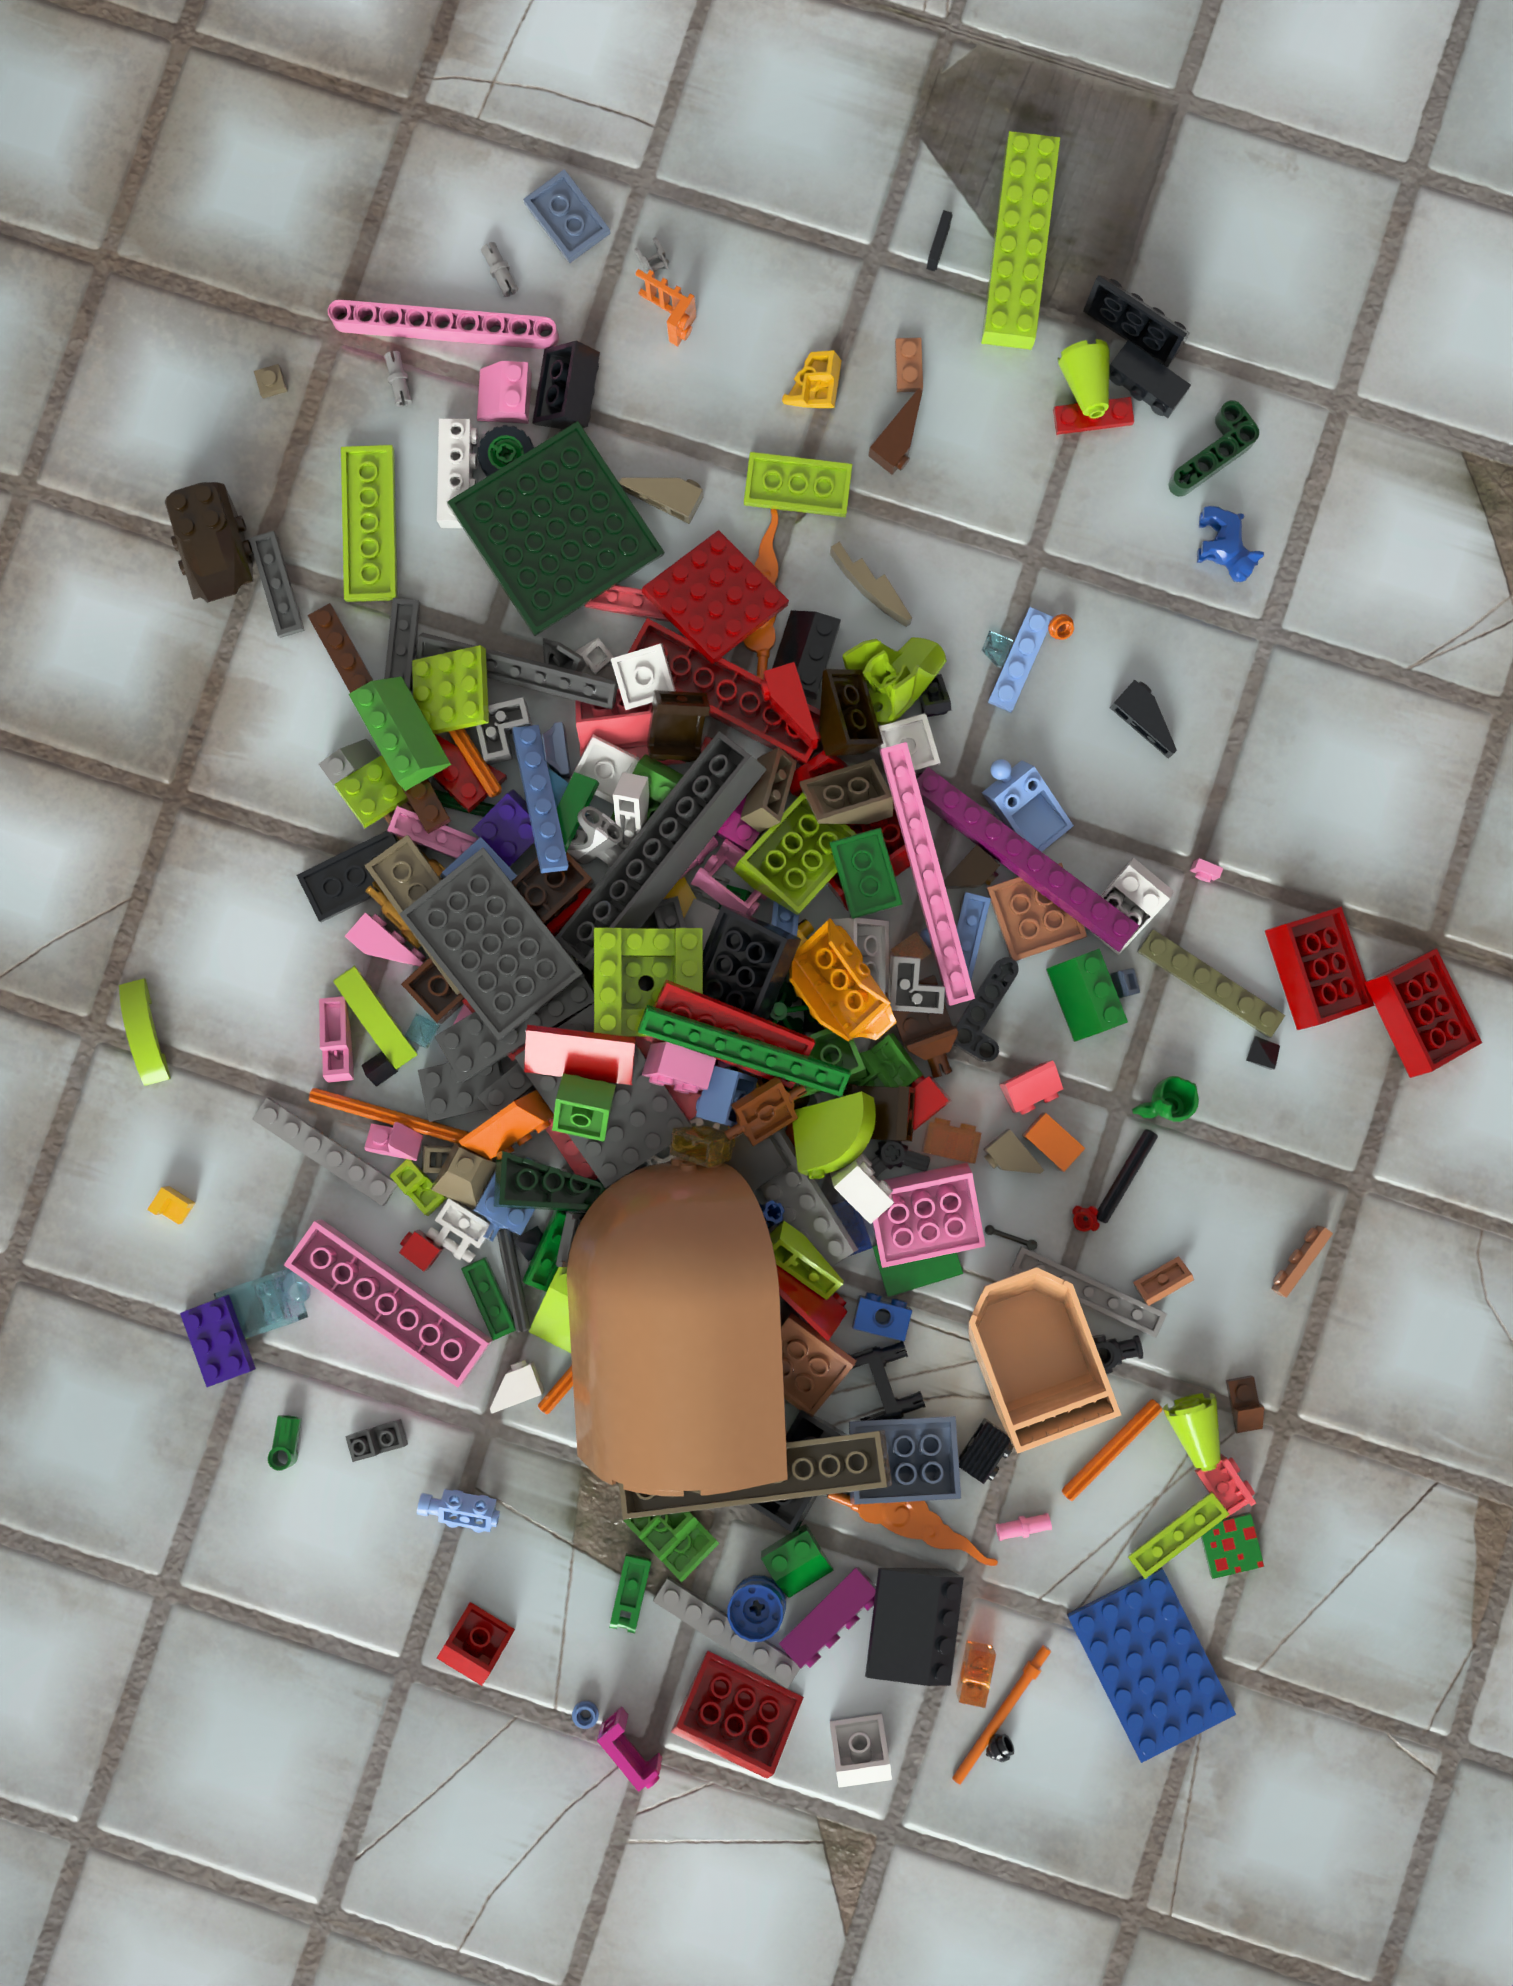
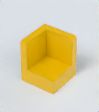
(171, 1204)

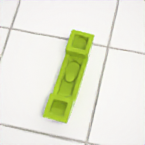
(142, 1033)

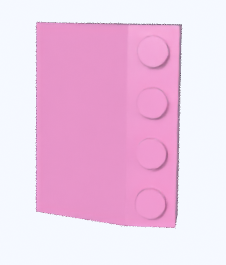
(930, 1216)

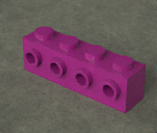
(828, 1618)

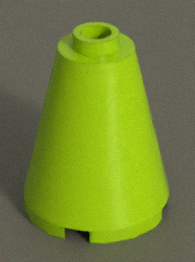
(1087, 375)
(1197, 1428)

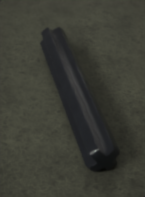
(1126, 1175)

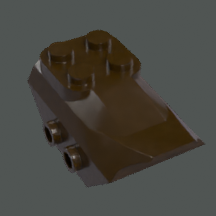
(209, 540)

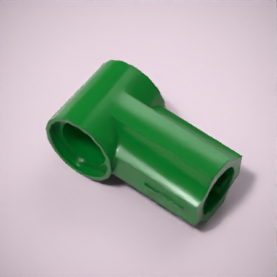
(285, 1439)

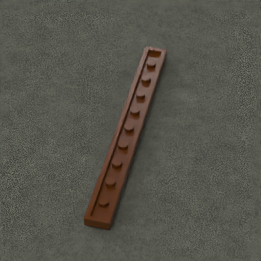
(355, 675)

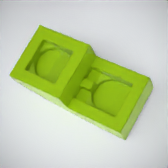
(417, 1186)

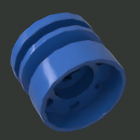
(746, 1619)

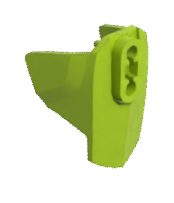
(894, 676)

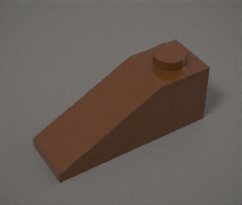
(894, 443)

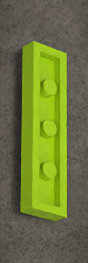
(1178, 1535)

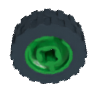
(502, 447)

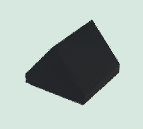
(378, 1069)

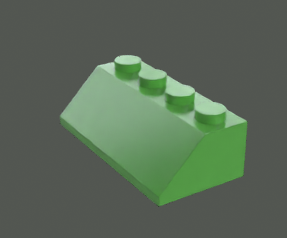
(400, 730)

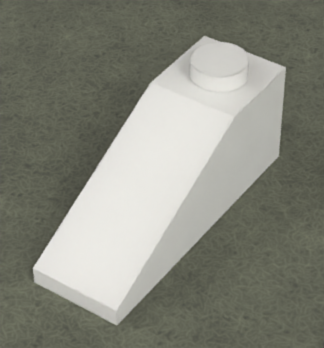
(631, 805)

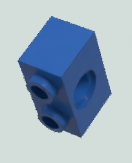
(894, 1327)

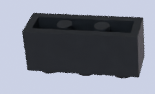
(1148, 379)

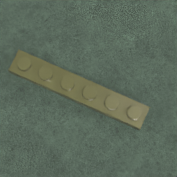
(1211, 983)

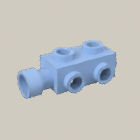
(464, 1506)

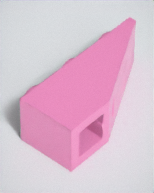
(375, 940)

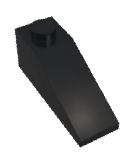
(1143, 714)

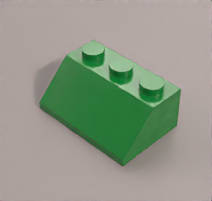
(1086, 995)

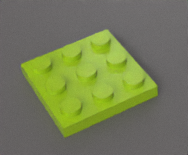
(452, 689)

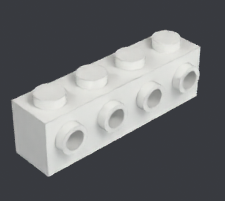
(454, 465)

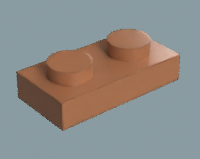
(908, 364)
(1163, 1281)

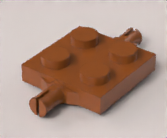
(764, 1111)

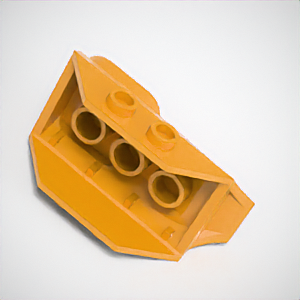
(839, 986)

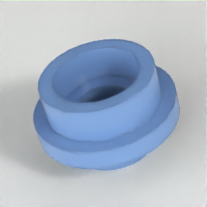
(579, 1720)

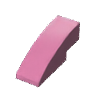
(335, 1039)

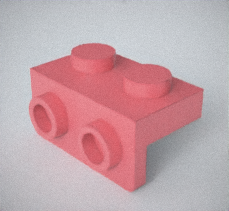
(1227, 1485)

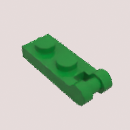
(630, 1592)

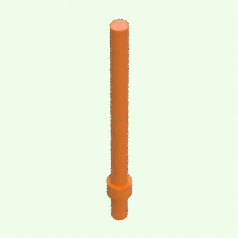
(1031, 1671)

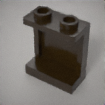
(677, 725)

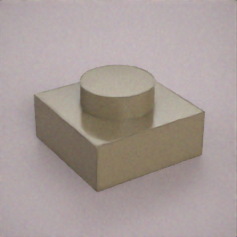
(270, 381)

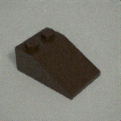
(847, 714)

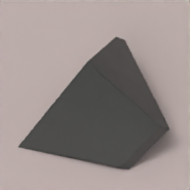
(562, 656)

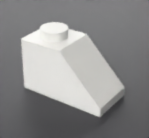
(518, 1386)

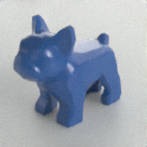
(1228, 546)

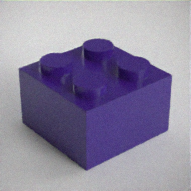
(507, 828)

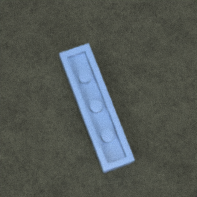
(1020, 659)

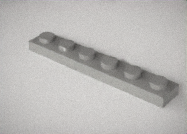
(325, 1151)
(1096, 1294)
(716, 1626)

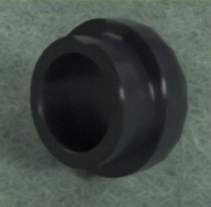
(1000, 1748)

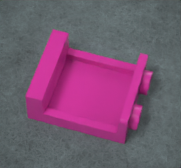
(625, 1756)

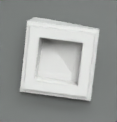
(595, 655)

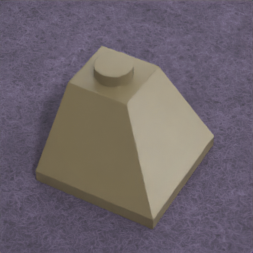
(464, 1176)

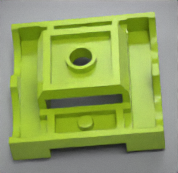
(624, 957)

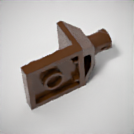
(927, 1034)

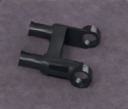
(877, 1361)

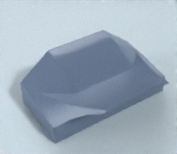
(557, 750)

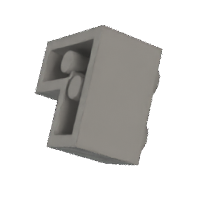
(494, 735)
(907, 993)

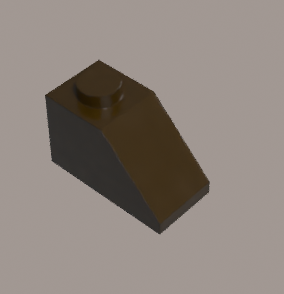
(973, 871)

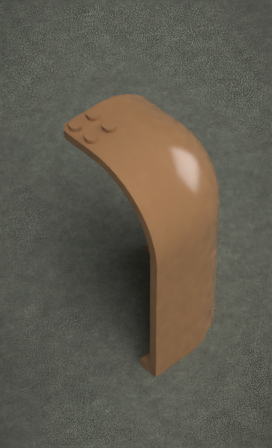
(677, 1334)

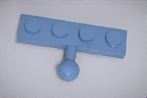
(969, 927)

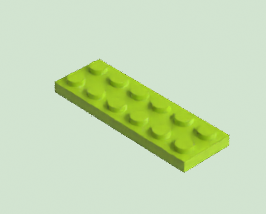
(369, 523)

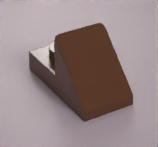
(1244, 1404)

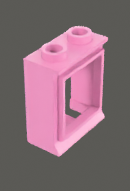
(730, 855)

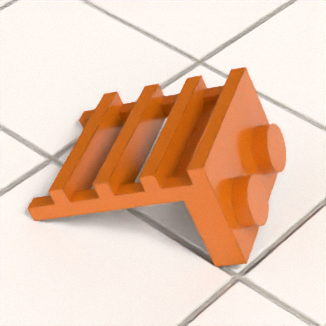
(683, 309)

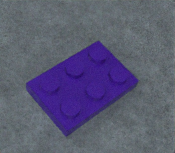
(217, 1341)

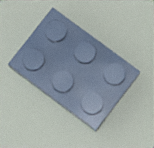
(567, 216)

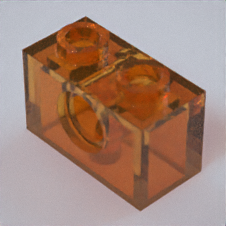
(975, 1674)

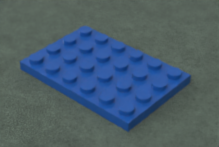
(1151, 1664)

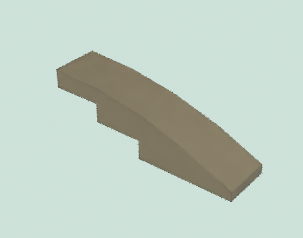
(878, 590)

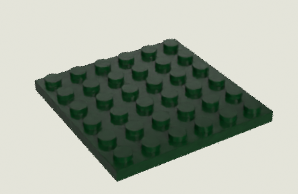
(555, 528)

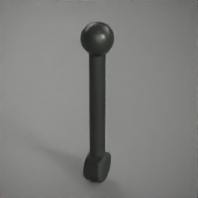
(1031, 1244)

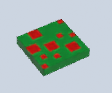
(1232, 1546)

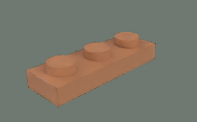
(1301, 1260)

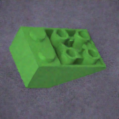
(660, 779)

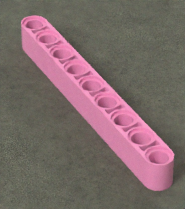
(434, 316)

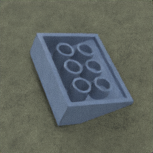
(920, 1460)

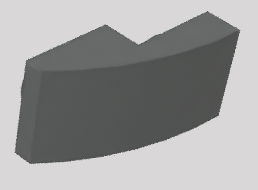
(376, 1440)

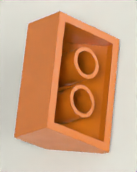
(510, 1126)

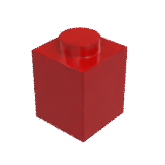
(420, 1249)

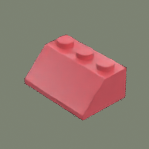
(614, 724)

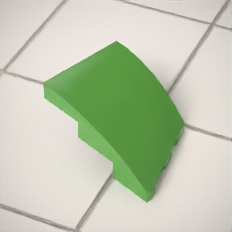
(888, 1065)
(675, 1539)

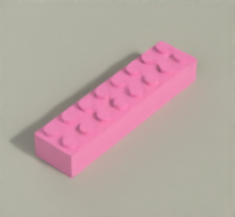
(388, 1302)

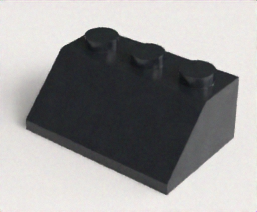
(566, 385)
(809, 644)

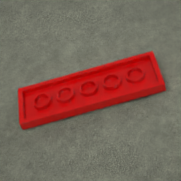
(708, 1010)

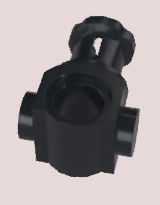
(1118, 1350)

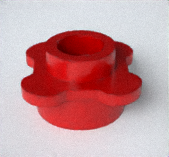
(1082, 1224)

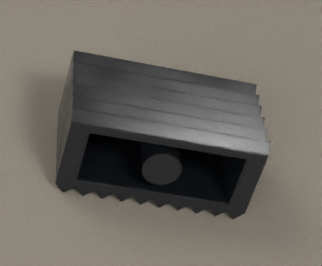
(985, 1451)

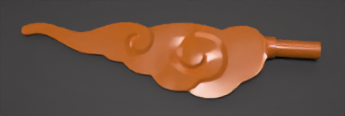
(764, 638)
(915, 1522)

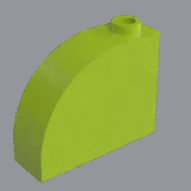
(833, 1133)

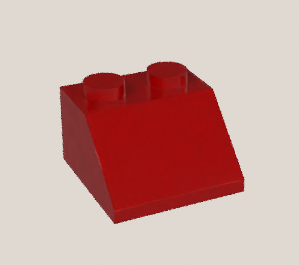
(476, 1644)

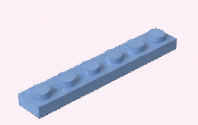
(540, 799)

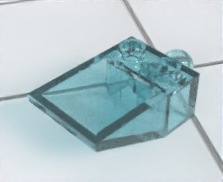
(268, 1302)

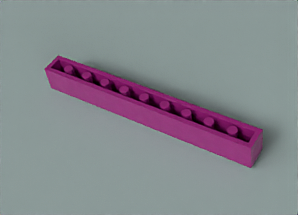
(1025, 860)

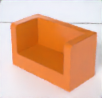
(1053, 1141)

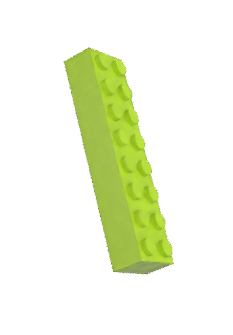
(1020, 240)

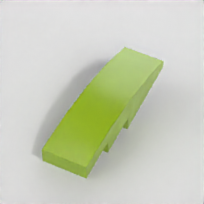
(375, 1017)

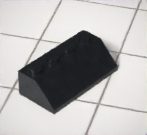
(792, 1512)

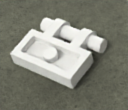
(463, 1223)

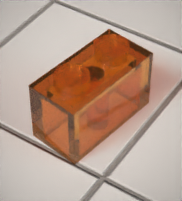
(951, 1141)

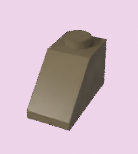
(1011, 1154)

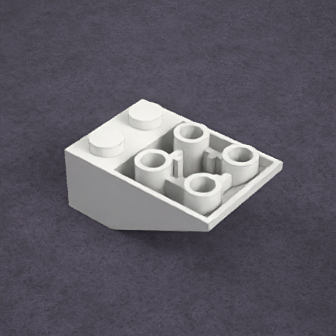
(1136, 895)

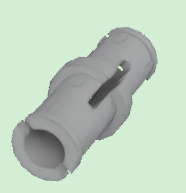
(499, 269)
(398, 378)

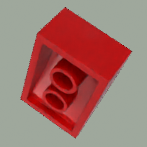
(788, 700)

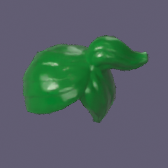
(1172, 1099)

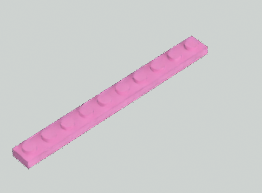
(927, 873)

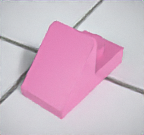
(394, 1141)

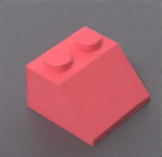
(1031, 1087)

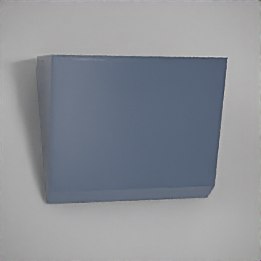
(1125, 982)

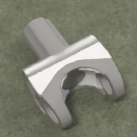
(596, 838)

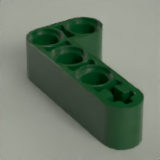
(1211, 455)

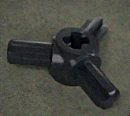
(905, 1157)

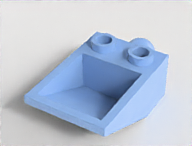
(1026, 803)

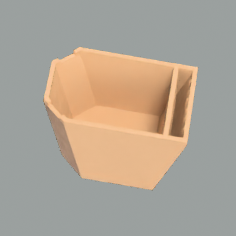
(1039, 1359)

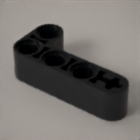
(988, 1006)

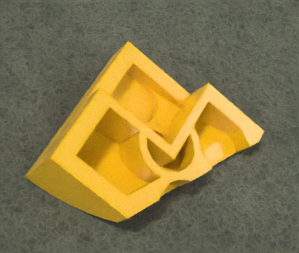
(816, 382)

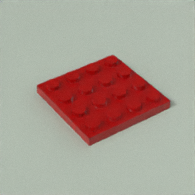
(715, 596)

